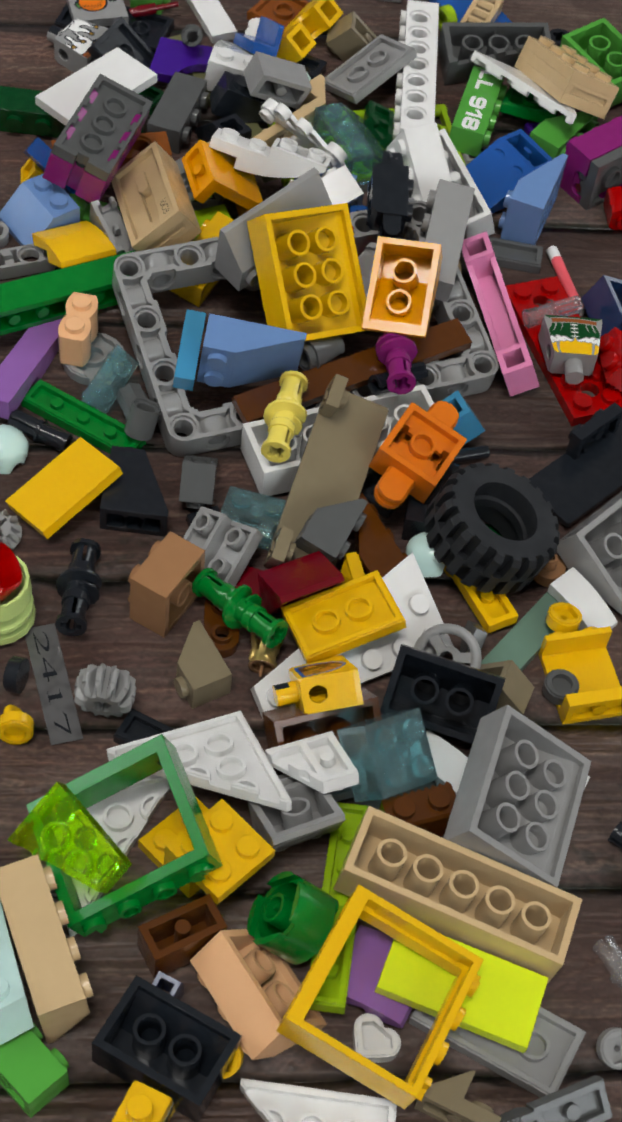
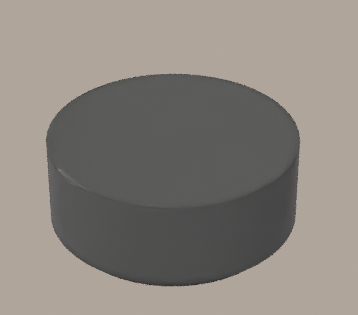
(558, 684)

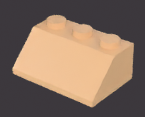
(250, 990)

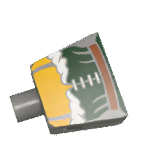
(570, 345)

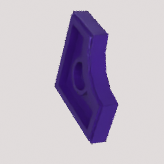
(176, 56)

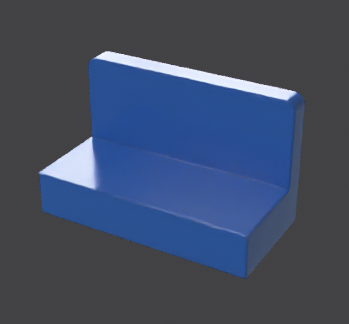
(266, 40)

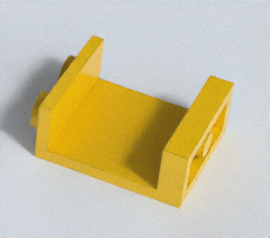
(587, 658)

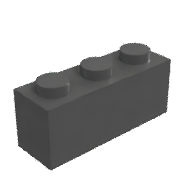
(180, 109)

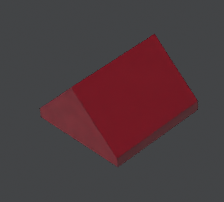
(296, 581)

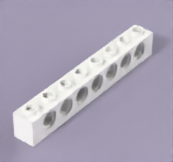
(417, 80)

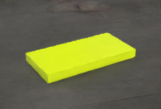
(499, 1010)

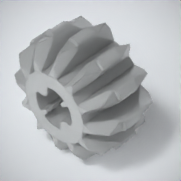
(105, 690)

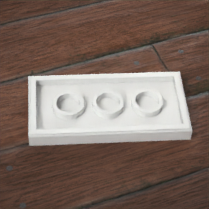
(65, 96)

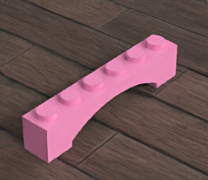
(499, 315)

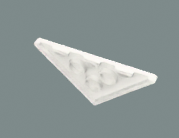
(523, 85)
(224, 759)
(124, 819)
(303, 1104)

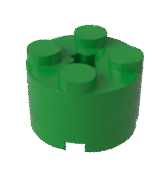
(292, 918)

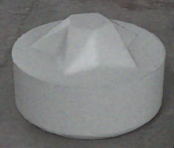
(610, 1047)

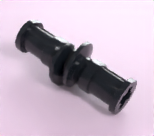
(78, 587)

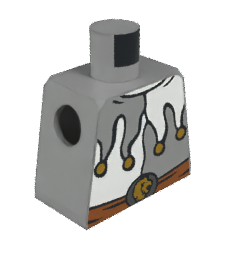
(73, 42)

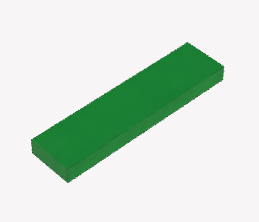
(77, 417)

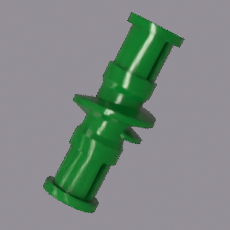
(240, 607)

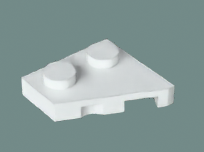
(315, 762)

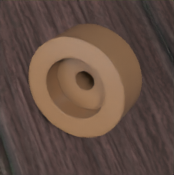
(551, 571)

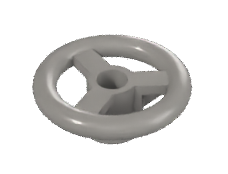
(433, 634)

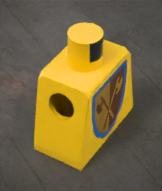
(321, 686)

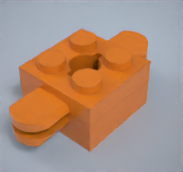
(416, 453)

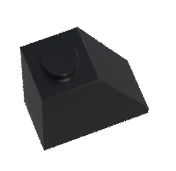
(134, 499)

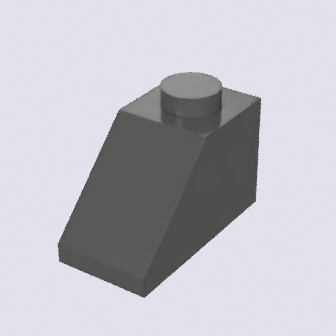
(198, 481)

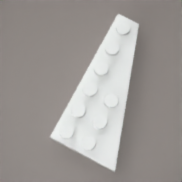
(378, 656)

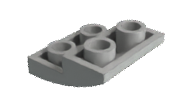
(225, 542)

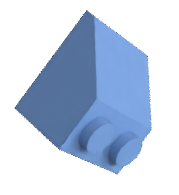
(38, 207)

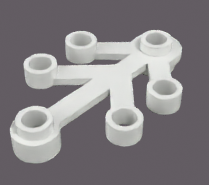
(306, 135)

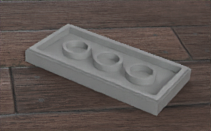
(536, 1070)

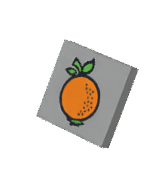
(98, 11)

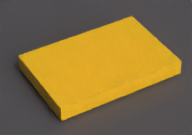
(64, 487)
(343, 617)

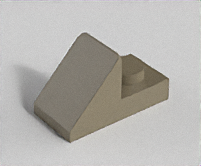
(447, 1103)

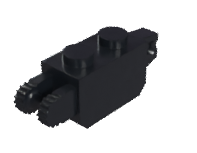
(389, 196)

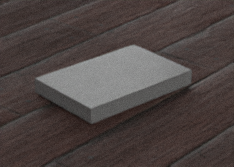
(369, 68)

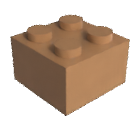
(164, 583)

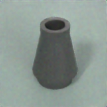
(320, 352)

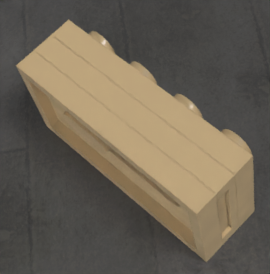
(567, 76)
(154, 201)

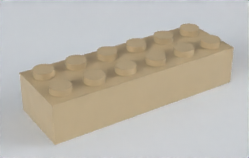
(461, 892)

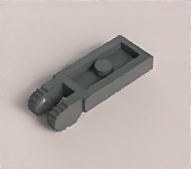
(576, 1103)

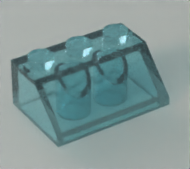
(347, 129)

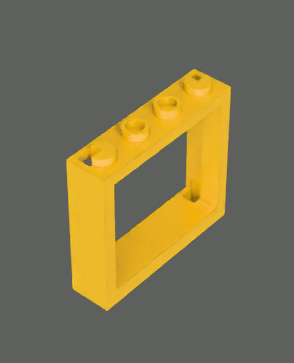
(417, 937)

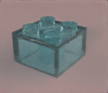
(389, 754)

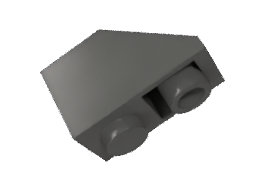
(330, 527)

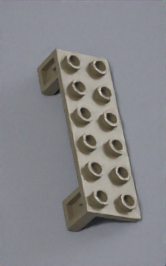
(331, 464)

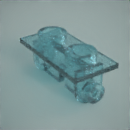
(109, 378)

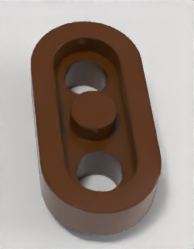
(214, 625)

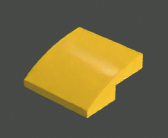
(74, 244)

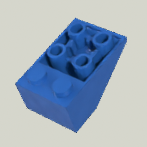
(504, 164)

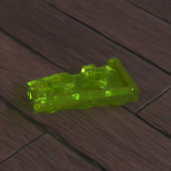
(71, 840)

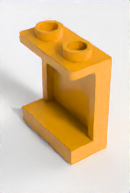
(215, 172)

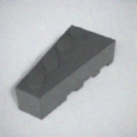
(495, 39)

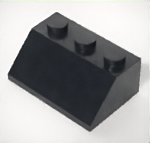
(447, 692)
(166, 1047)

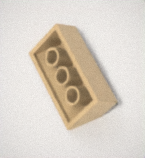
(43, 947)

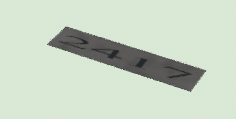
(53, 684)

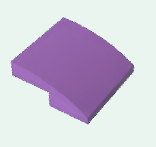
(366, 967)

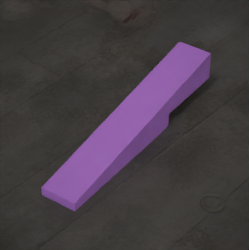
(26, 364)

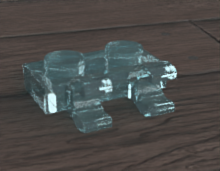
(255, 511)

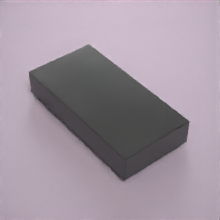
(517, 255)

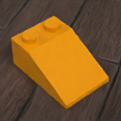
(402, 286)

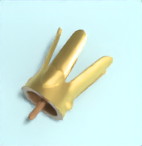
(261, 657)

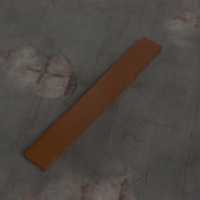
(440, 342)

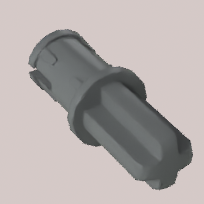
(192, 35)

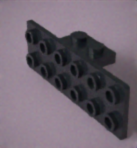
(587, 470)

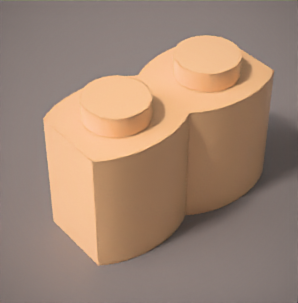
(78, 329)

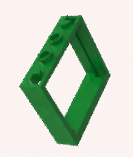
(160, 883)

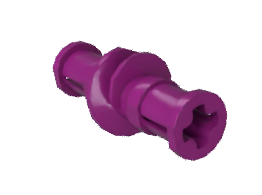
(397, 354)

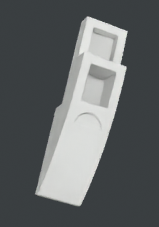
(280, 160)

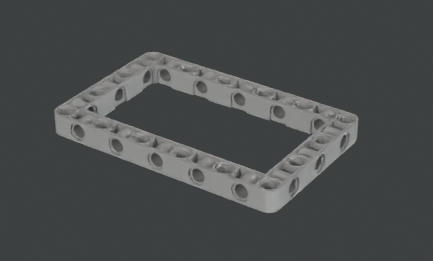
(220, 427)

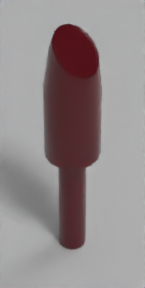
(152, 8)

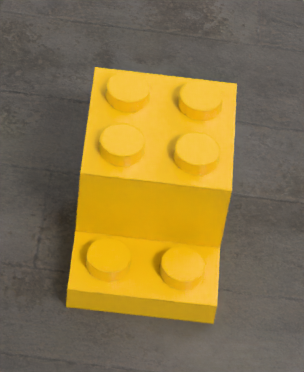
(236, 842)

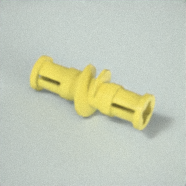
(285, 416)

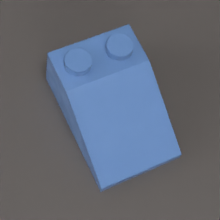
(532, 202)
(247, 352)

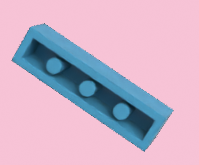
(189, 350)

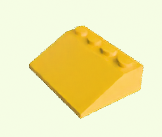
(309, 271)

